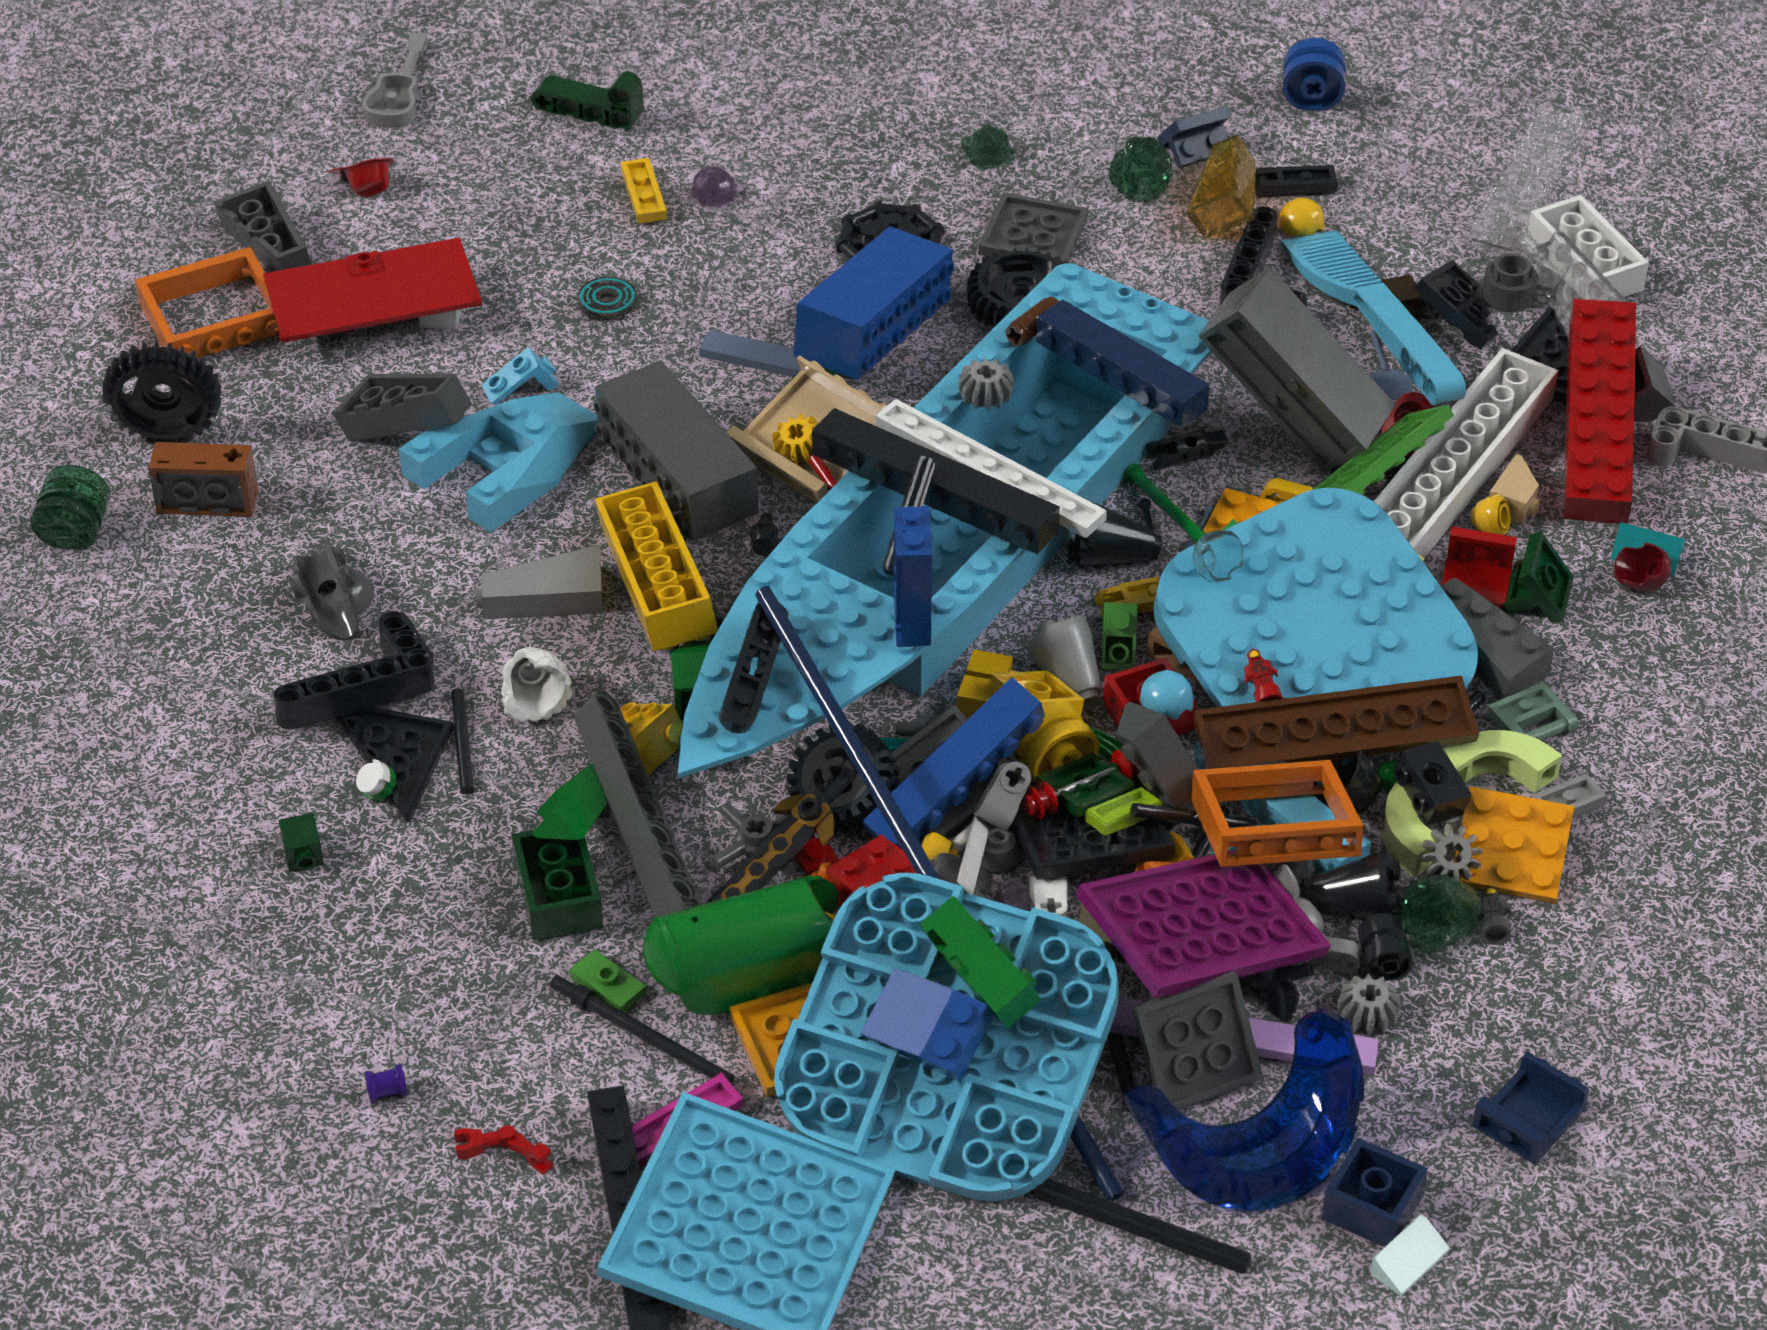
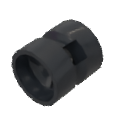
(1385, 946)

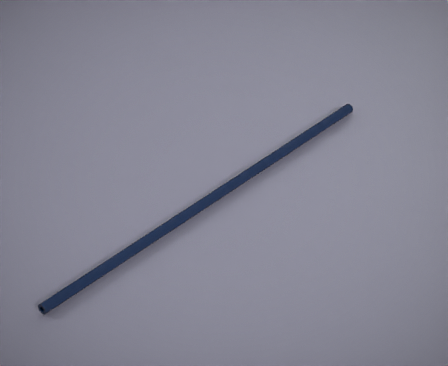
(898, 824)

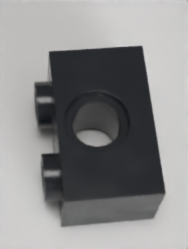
(1432, 783)

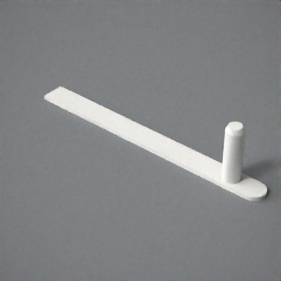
(974, 840)

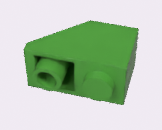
(1119, 635)

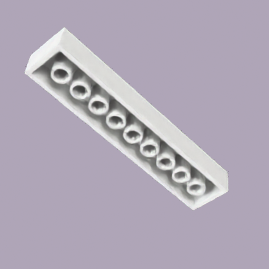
(1463, 456)

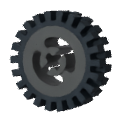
(824, 762)

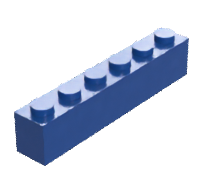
(962, 761)

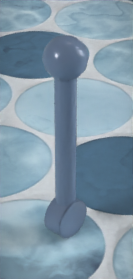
(1207, 513)

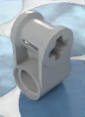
(1001, 801)

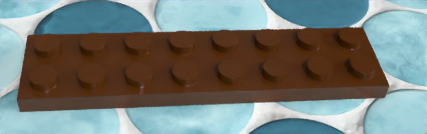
(1337, 724)

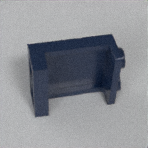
(1532, 1108)

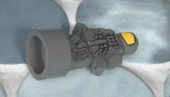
(1495, 927)

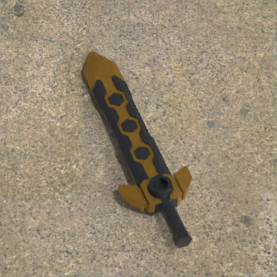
(804, 819)

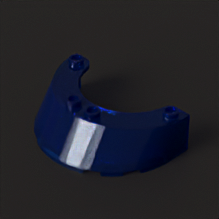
(1283, 1146)

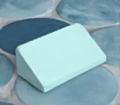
(1409, 1256)

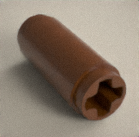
(1025, 326)

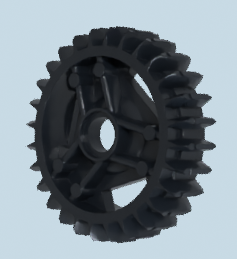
(1001, 278)
(159, 414)

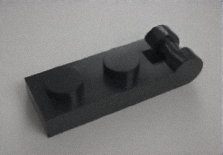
(1295, 180)

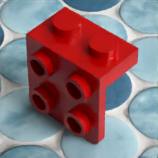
(1481, 562)

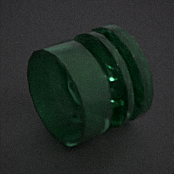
(70, 507)

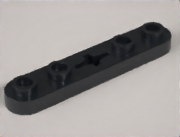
(747, 690)

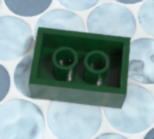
(557, 885)

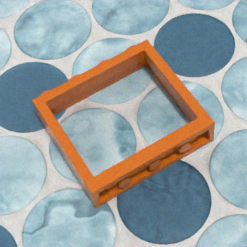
(200, 277)
(1277, 841)

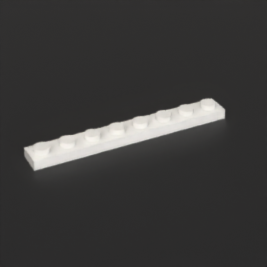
(905, 421)

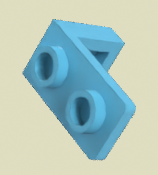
(518, 372)

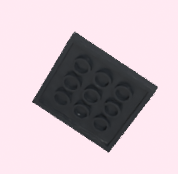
(1070, 845)

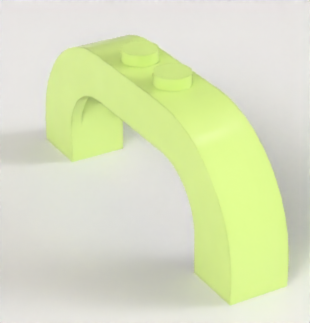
(1495, 751)

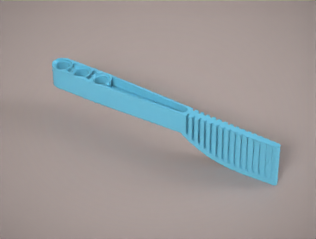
(1340, 272)

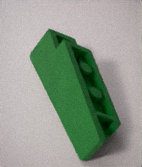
(572, 807)

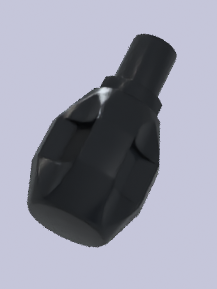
(764, 535)

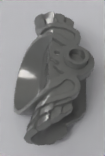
(338, 611)

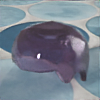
(713, 186)

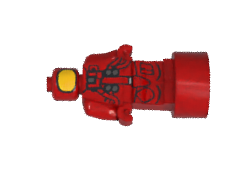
(1260, 674)

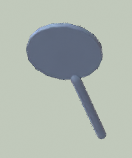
(1391, 381)

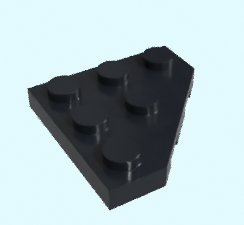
(1453, 294)

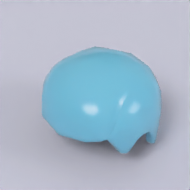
(1167, 694)

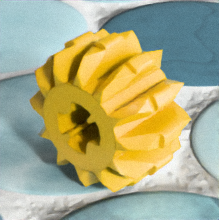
(794, 439)

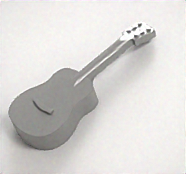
(394, 97)

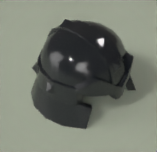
(1359, 779)

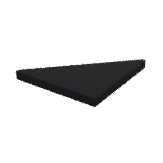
(1548, 345)
(403, 742)

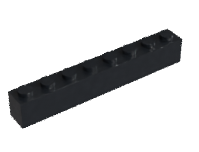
(953, 486)

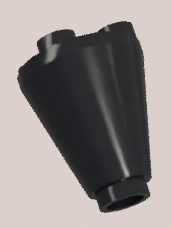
(1116, 542)
(1357, 887)

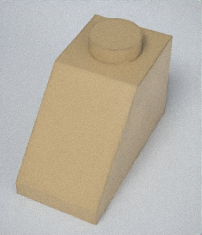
(1519, 489)

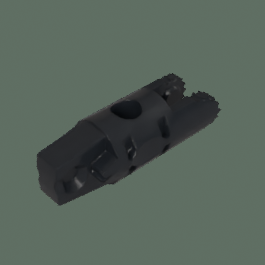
(1186, 447)

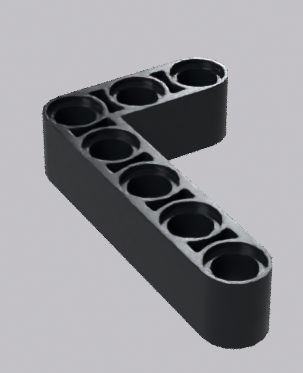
(1253, 252)
(401, 674)

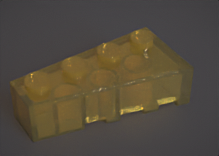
(1224, 189)

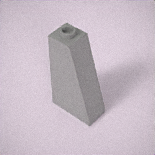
(545, 587)

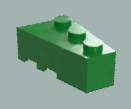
(980, 962)

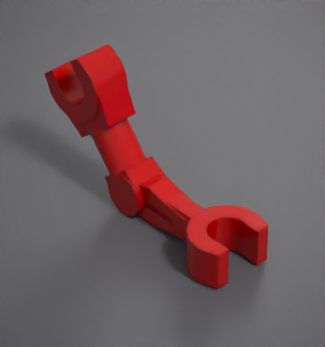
(506, 1138)

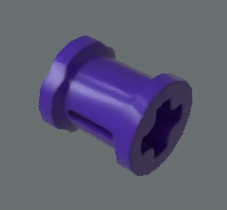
(385, 1083)

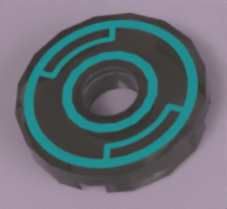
(623, 302)

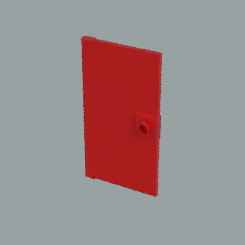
(371, 289)

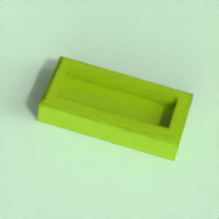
(1115, 813)

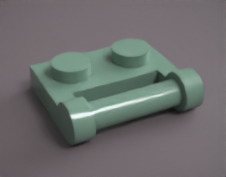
(1530, 708)

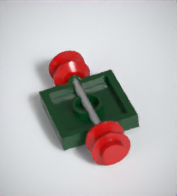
(1080, 785)

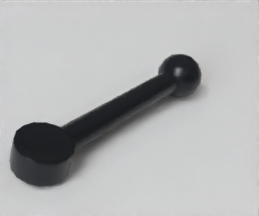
(1145, 505)

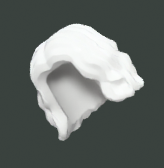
(535, 689)

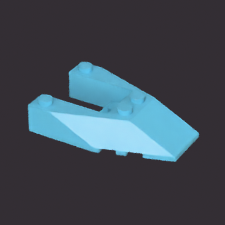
(521, 441)

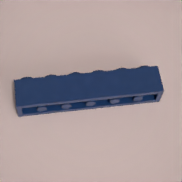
(1122, 363)

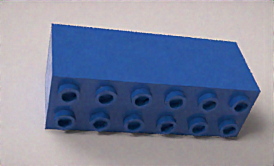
(873, 302)

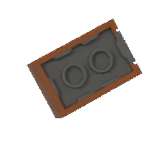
(203, 479)

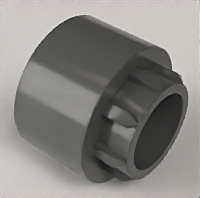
(1509, 283)

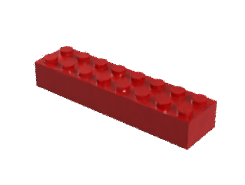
(1600, 411)

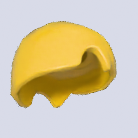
(1301, 217)

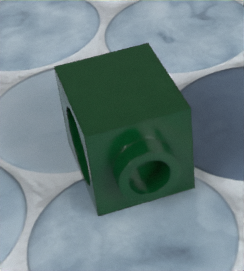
(301, 842)

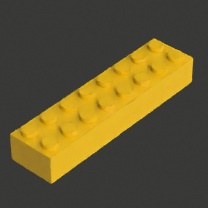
(656, 567)

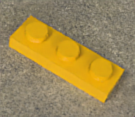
(643, 190)

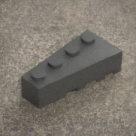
(261, 222)
(401, 404)
(1508, 652)

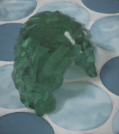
(1141, 169)
(1439, 912)

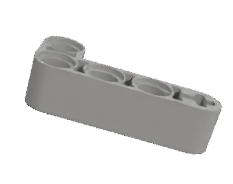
(1708, 437)

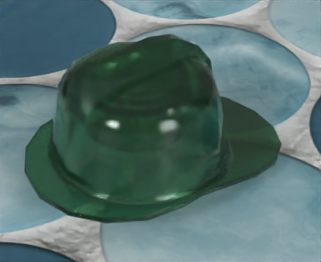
(988, 148)

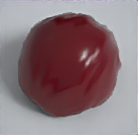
(1642, 568)

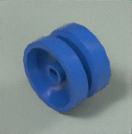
(1314, 74)

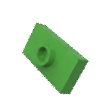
(608, 981)

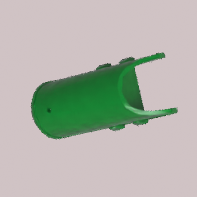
(742, 944)

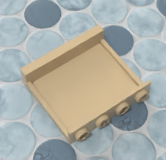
(809, 393)

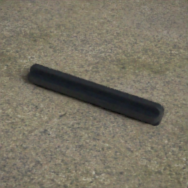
(914, 497)

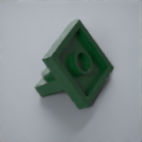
(1540, 581)

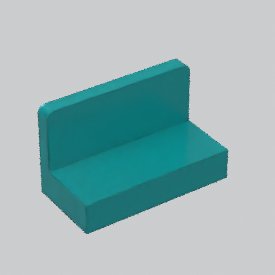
(1636, 536)

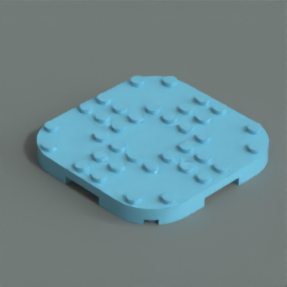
(1322, 597)
(1025, 1084)

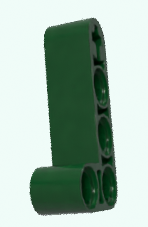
(611, 107)

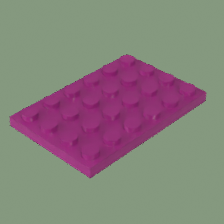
(1200, 922)

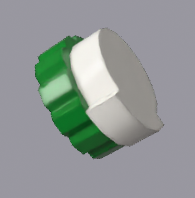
(376, 780)

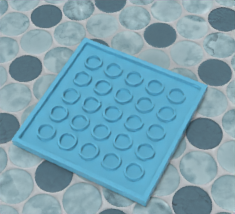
(745, 1221)

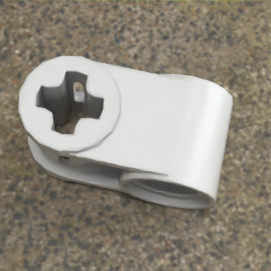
(1049, 894)

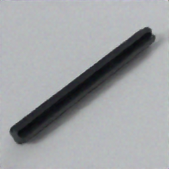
(1144, 1225)

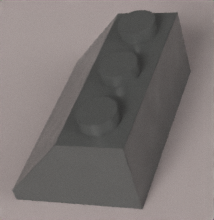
(1158, 755)

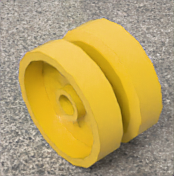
(1058, 740)

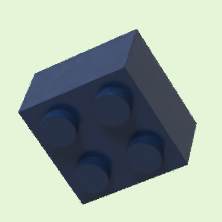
(1374, 1193)

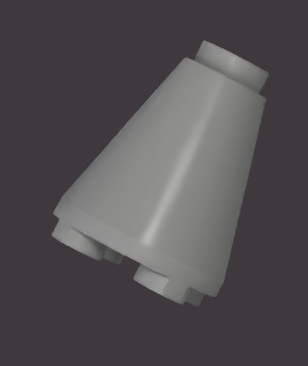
(1070, 655)

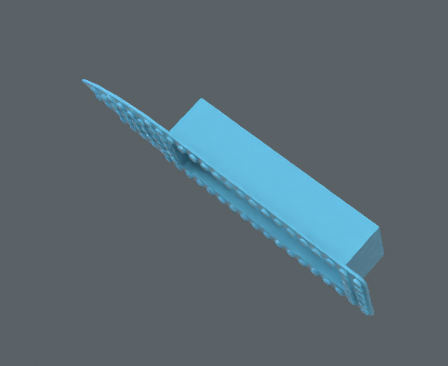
(833, 557)

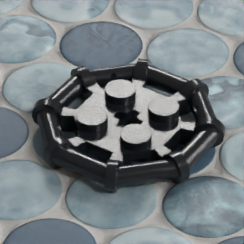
(887, 216)

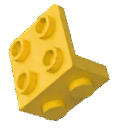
(654, 731)

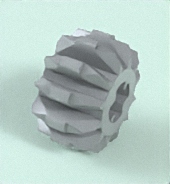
(986, 384)
(1453, 841)
(1369, 1004)

